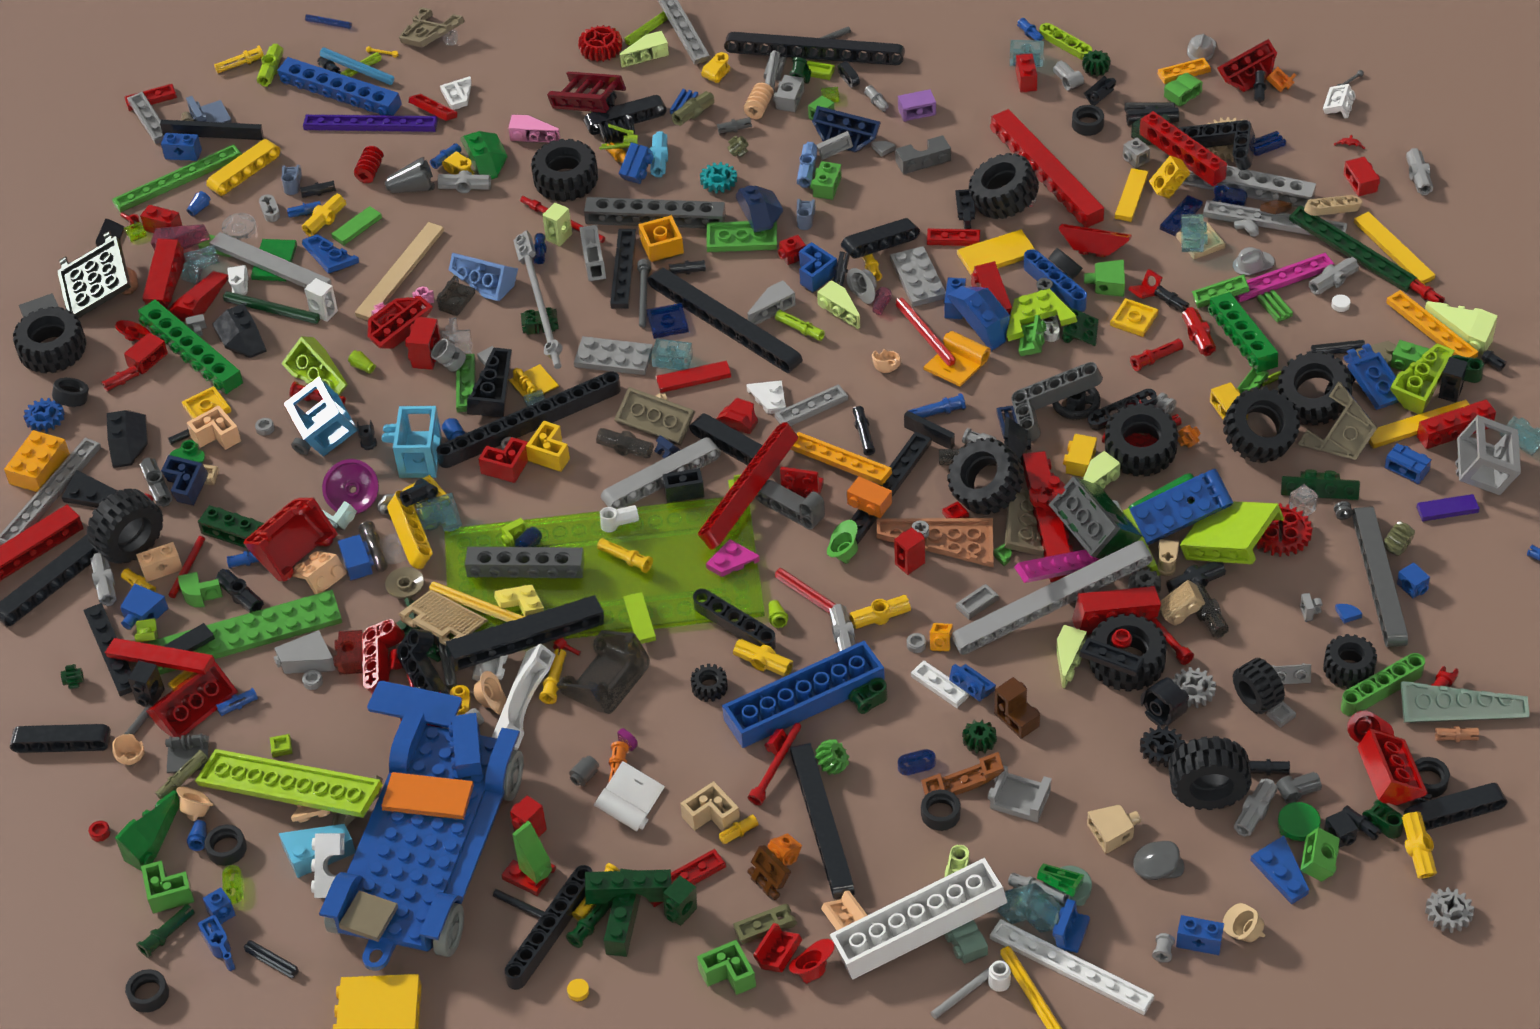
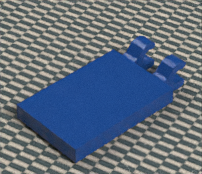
(1372, 375)

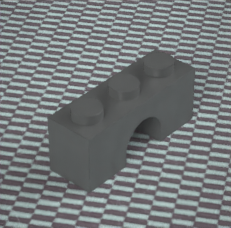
(911, 160)

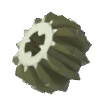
(1399, 538)

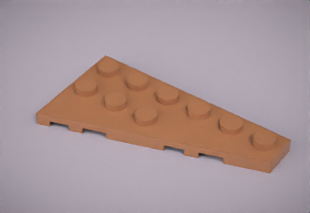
(954, 537)

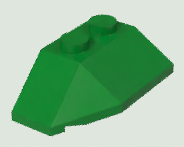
(485, 152)

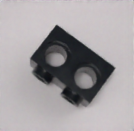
(1453, 379)

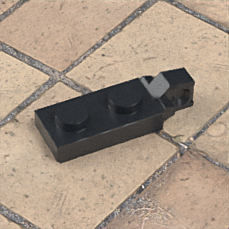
(965, 207)

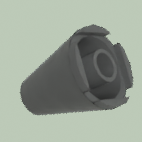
(411, 178)

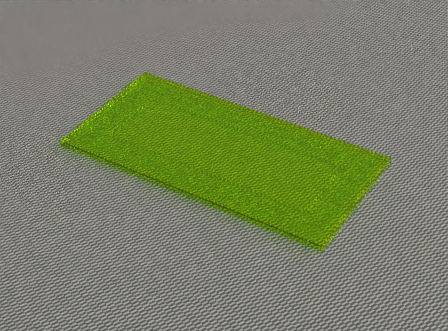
(663, 532)

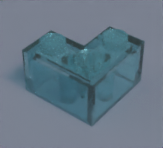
(438, 512)
(1033, 905)

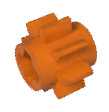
(1188, 436)

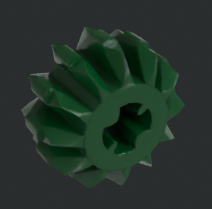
(1096, 62)
(979, 736)

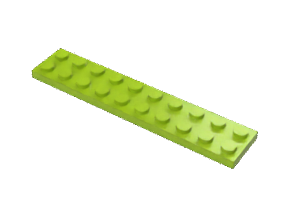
(289, 783)

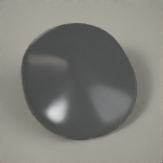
(1158, 861)

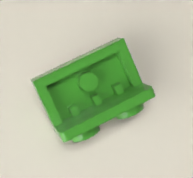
(1033, 337)
(1405, 354)

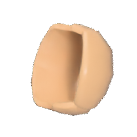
(886, 361)
(127, 749)

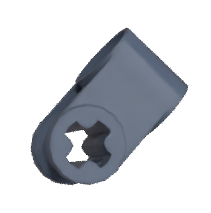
(291, 179)
(805, 214)

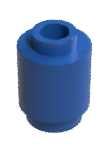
(452, 428)

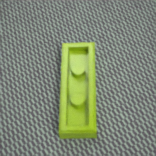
(639, 617)

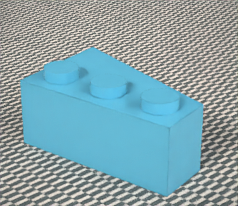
(299, 847)

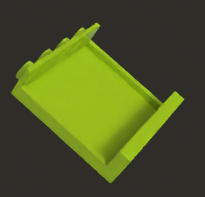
(1230, 533)

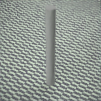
(959, 995)

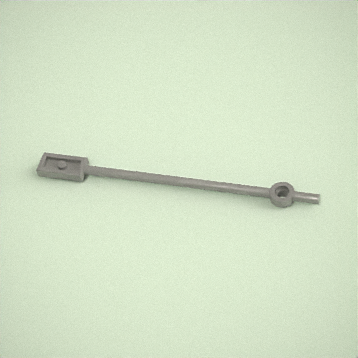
(525, 252)

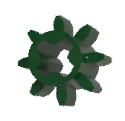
(72, 676)

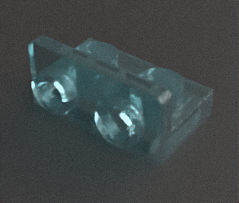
(1528, 436)

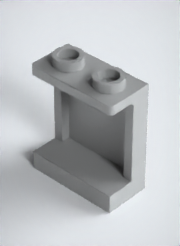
(1019, 795)

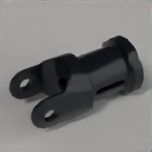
(366, 433)

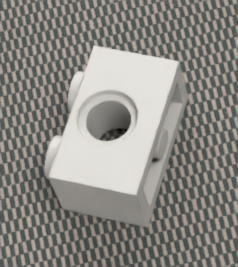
(321, 299)

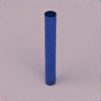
(328, 21)

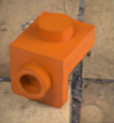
(1280, 79)

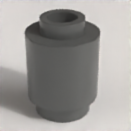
(583, 771)

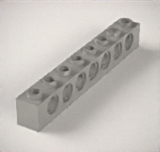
(1261, 186)

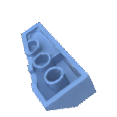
(488, 278)

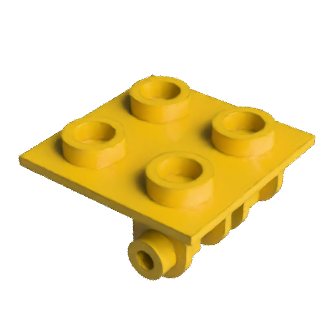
(532, 380)

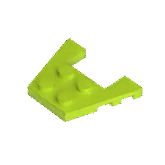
(1039, 303)

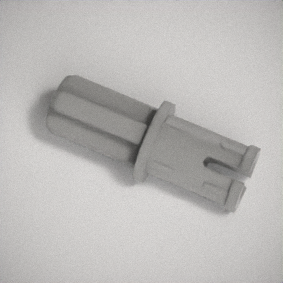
(876, 98)

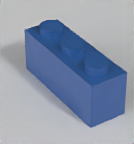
(466, 745)

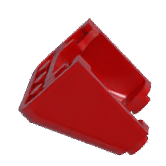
(290, 536)

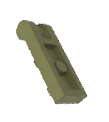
(758, 925)

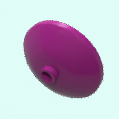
(343, 477)

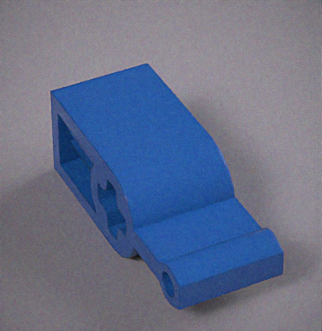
(217, 940)

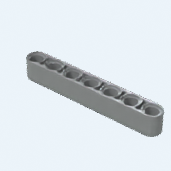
(651, 478)

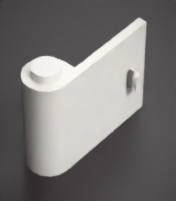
(629, 796)

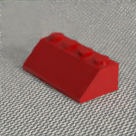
(192, 701)
(1391, 768)

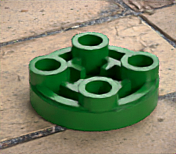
(1298, 820)

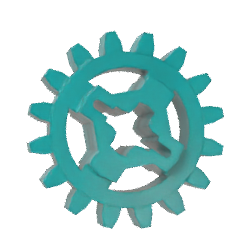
(720, 177)

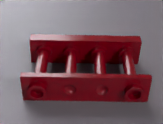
(586, 102)

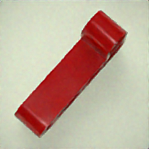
(375, 651)

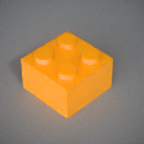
(661, 238)

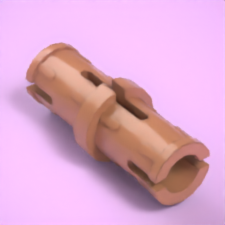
(1456, 734)

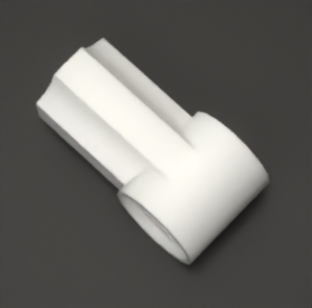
(612, 518)

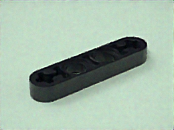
(1098, 414)

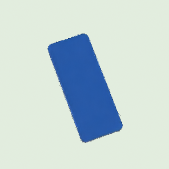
(395, 698)

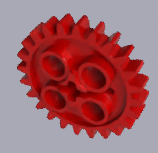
(1295, 532)

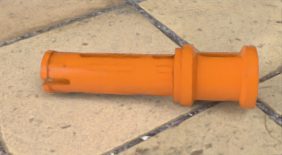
(619, 752)

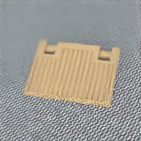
(441, 617)

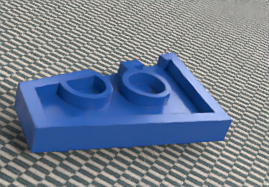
(327, 255)
(1281, 869)

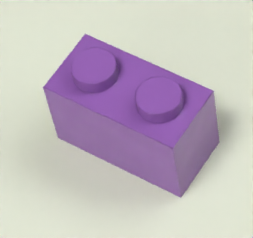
(916, 105)

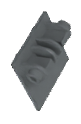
(183, 749)

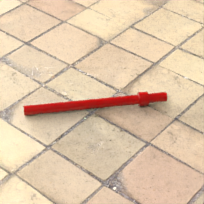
(536, 206)

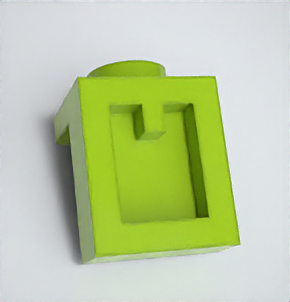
(512, 531)
(146, 630)

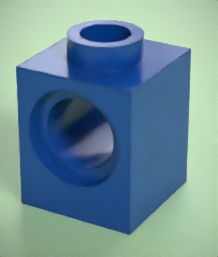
(1413, 580)
(220, 905)

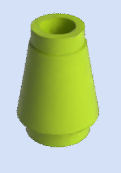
(361, 361)
(777, 615)

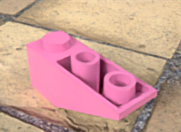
(531, 130)

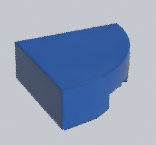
(1348, 612)

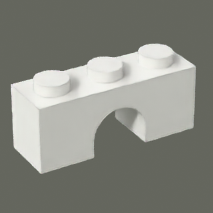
(325, 847)

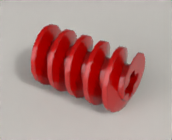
(368, 164)

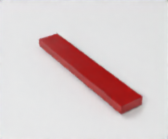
(160, 656)

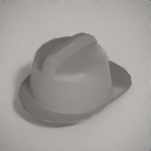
(1201, 47)
(1252, 261)
(862, 284)

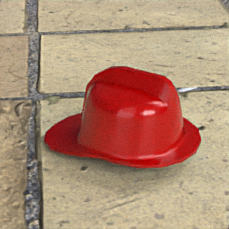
(1362, 721)
(812, 961)

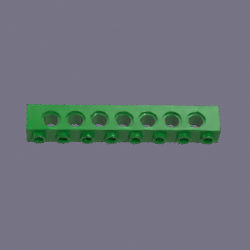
(190, 347)

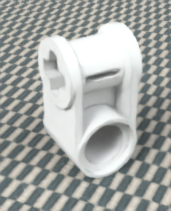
(238, 279)

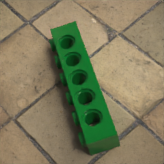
(1243, 332)

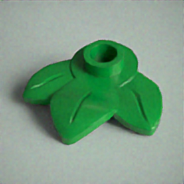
(190, 451)

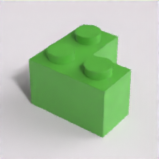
(166, 891)
(727, 963)

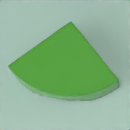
(1002, 554)

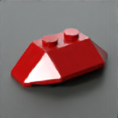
(1242, 69)
(1093, 240)
(393, 321)

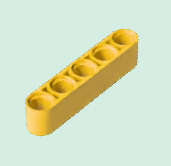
(243, 167)
(410, 532)

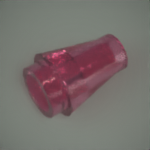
(882, 298)

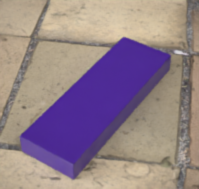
(1447, 507)

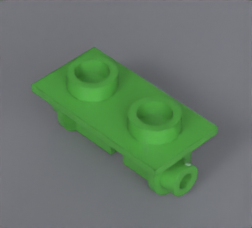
(1253, 380)

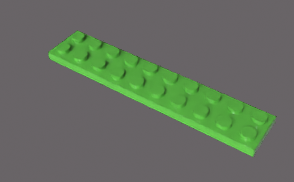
(266, 626)

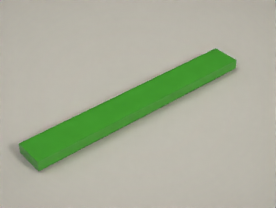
(176, 178)

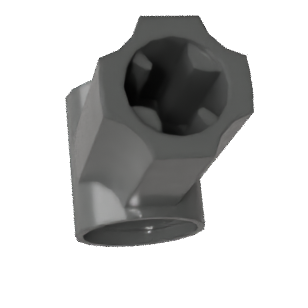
(1294, 788)

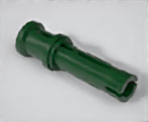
(586, 926)
(158, 937)

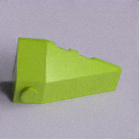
(310, 360)

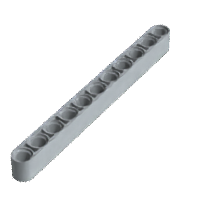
(1051, 597)

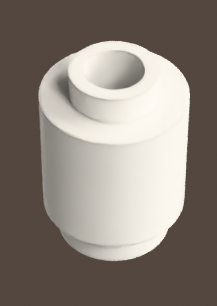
(999, 976)

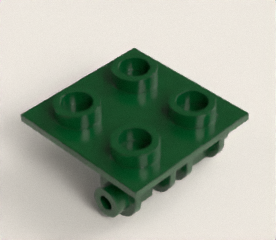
(531, 318)
(1084, 329)

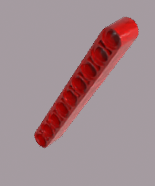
(747, 485)

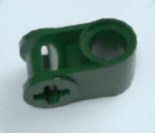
(801, 69)
(1474, 368)
(869, 695)
(1386, 819)

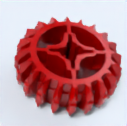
(600, 43)

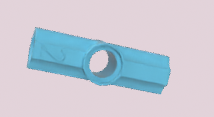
(660, 154)

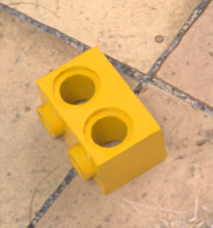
(1169, 177)

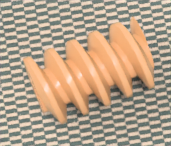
(758, 100)

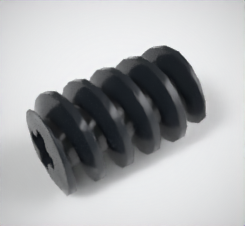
(606, 132)

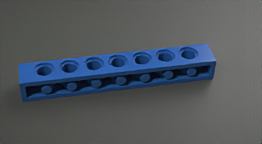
(339, 87)

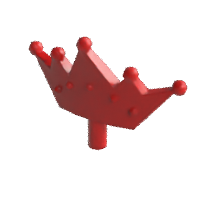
(1350, 141)

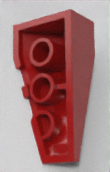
(199, 297)

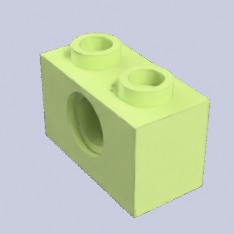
(557, 224)

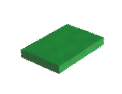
(281, 248)

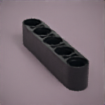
(639, 110)
(880, 238)
(725, 438)
(729, 613)
(60, 738)
(1460, 805)

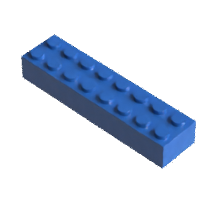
(801, 694)

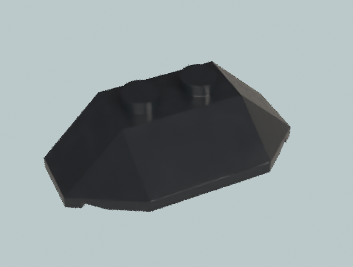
(239, 332)
(126, 436)

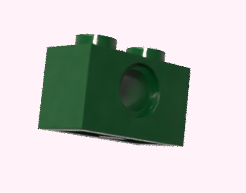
(680, 900)

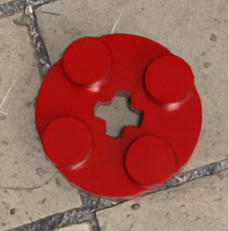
(1040, 487)

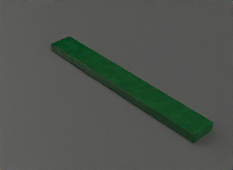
(1353, 248)

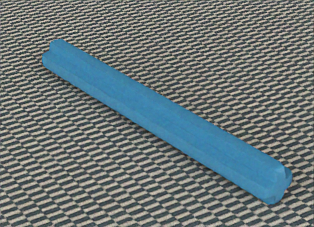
(357, 66)

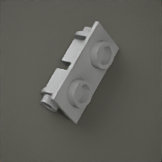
(1294, 673)

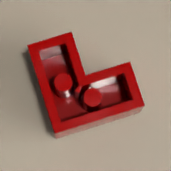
(505, 463)

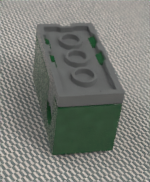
(1094, 518)

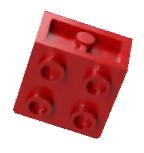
(801, 481)

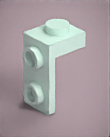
(343, 516)

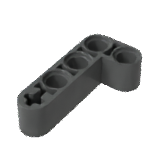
(804, 511)

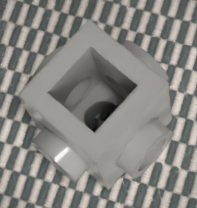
(1136, 152)

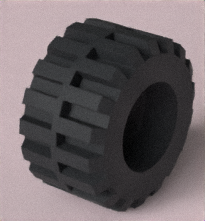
(1352, 649)
(1258, 685)

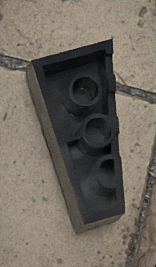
(491, 388)

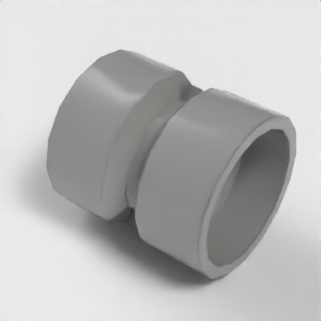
(448, 355)

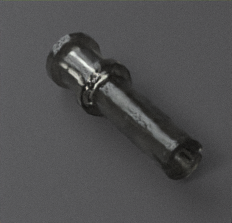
(367, 530)

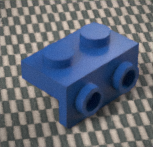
(971, 681)
(1071, 927)

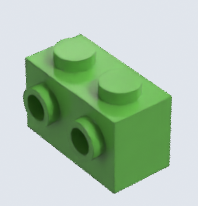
(826, 180)

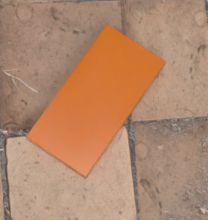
(427, 795)

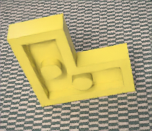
(522, 596)

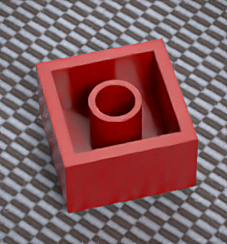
(422, 338)

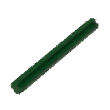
(271, 307)

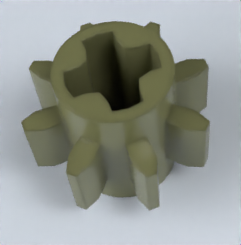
(738, 146)

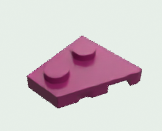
(731, 558)

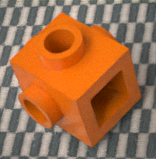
(785, 849)

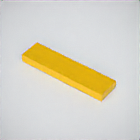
(1131, 195)

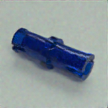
(540, 248)

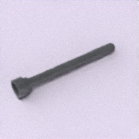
(644, 268)

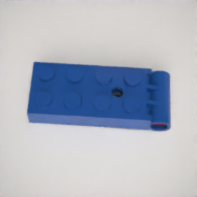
(1172, 512)

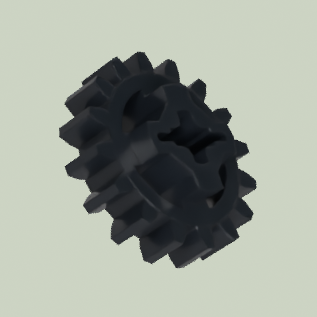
(1160, 744)

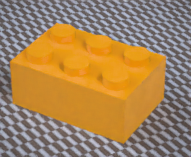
(36, 460)

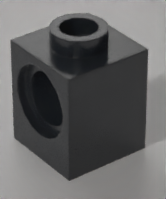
(1342, 827)

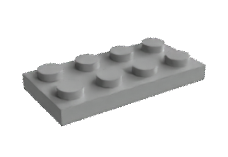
(918, 276)
(613, 355)

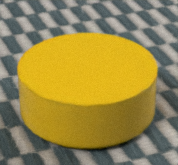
(578, 990)

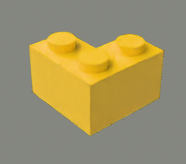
(547, 447)

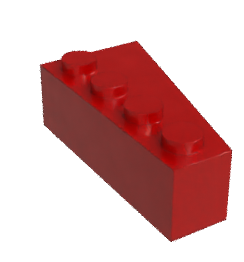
(164, 272)

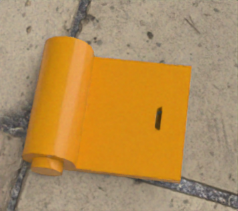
(969, 359)

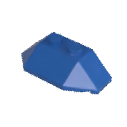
(982, 313)

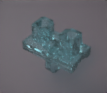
(202, 257)

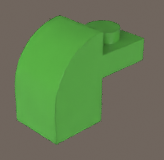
(196, 592)

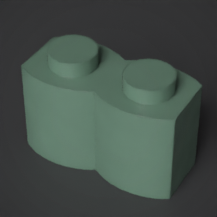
(967, 942)

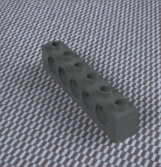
(525, 562)

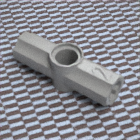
(1419, 171)
(464, 181)
(1333, 275)
(103, 579)
(842, 627)
(1255, 807)

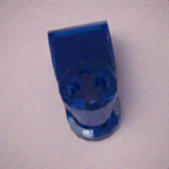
(1230, 195)

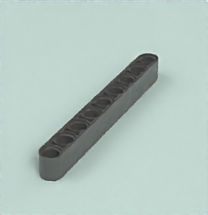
(1380, 577)

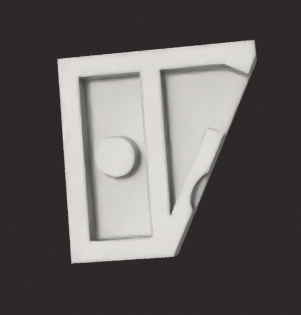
(457, 92)
(768, 395)

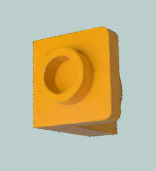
(940, 636)

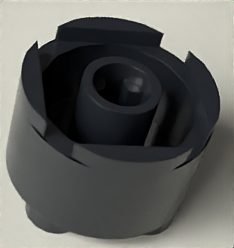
(1164, 702)

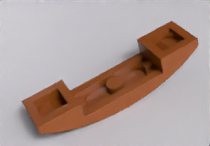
(966, 779)

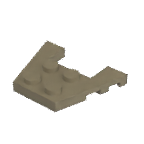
(424, 32)
(1349, 432)

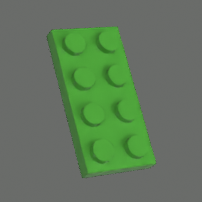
(739, 237)

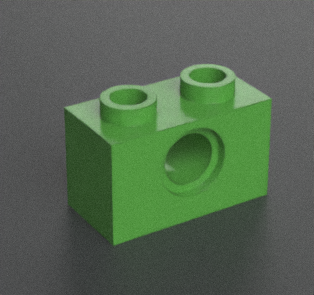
(1320, 854)

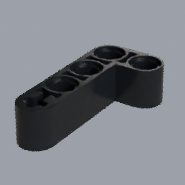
(416, 662)

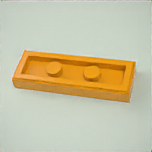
(1193, 67)

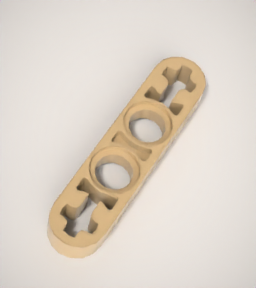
(1332, 205)

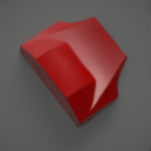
(739, 416)

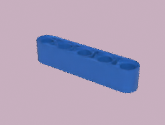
(1063, 287)

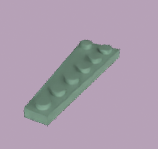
(1442, 703)

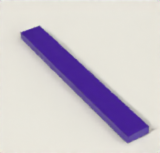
(370, 123)

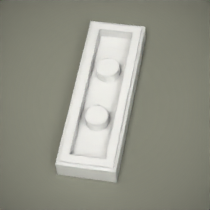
(939, 684)

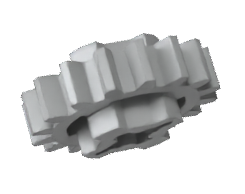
(1194, 684)
(1459, 915)

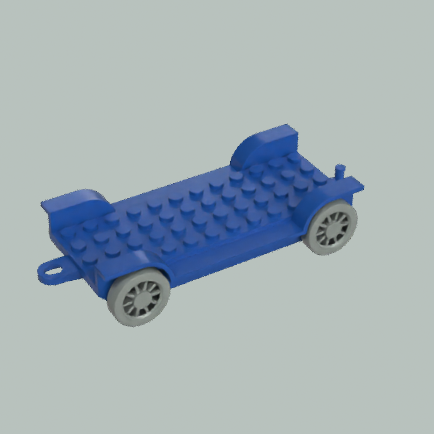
(423, 858)

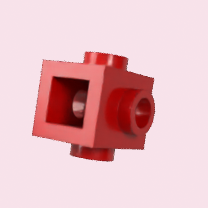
(790, 249)

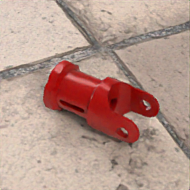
(1445, 678)

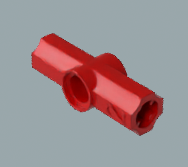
(1198, 331)

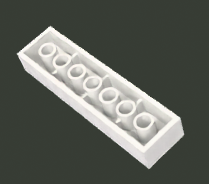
(918, 918)

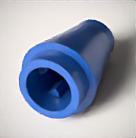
(198, 203)
(197, 836)

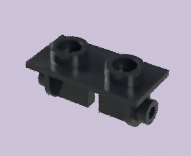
(1100, 90)

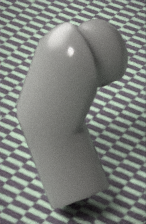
(1248, 225)
(382, 505)

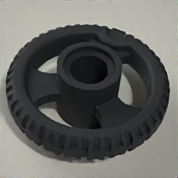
(1076, 405)

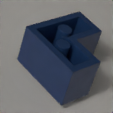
(187, 478)

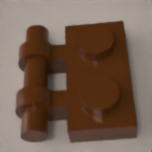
(771, 868)

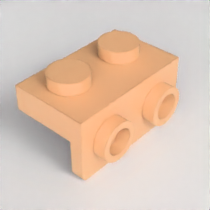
(843, 911)

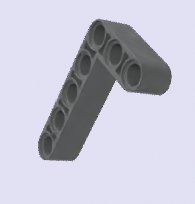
(1050, 391)

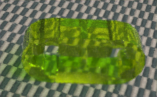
(237, 883)

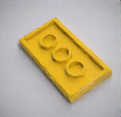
(1001, 249)

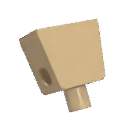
(1112, 826)

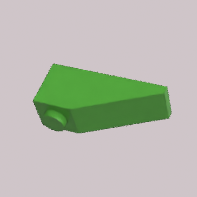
(531, 853)

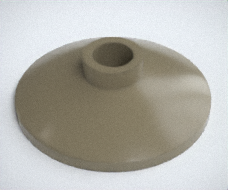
(404, 582)

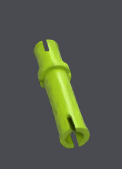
(805, 328)

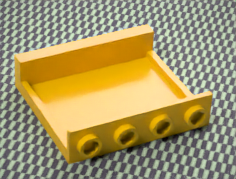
(378, 1002)

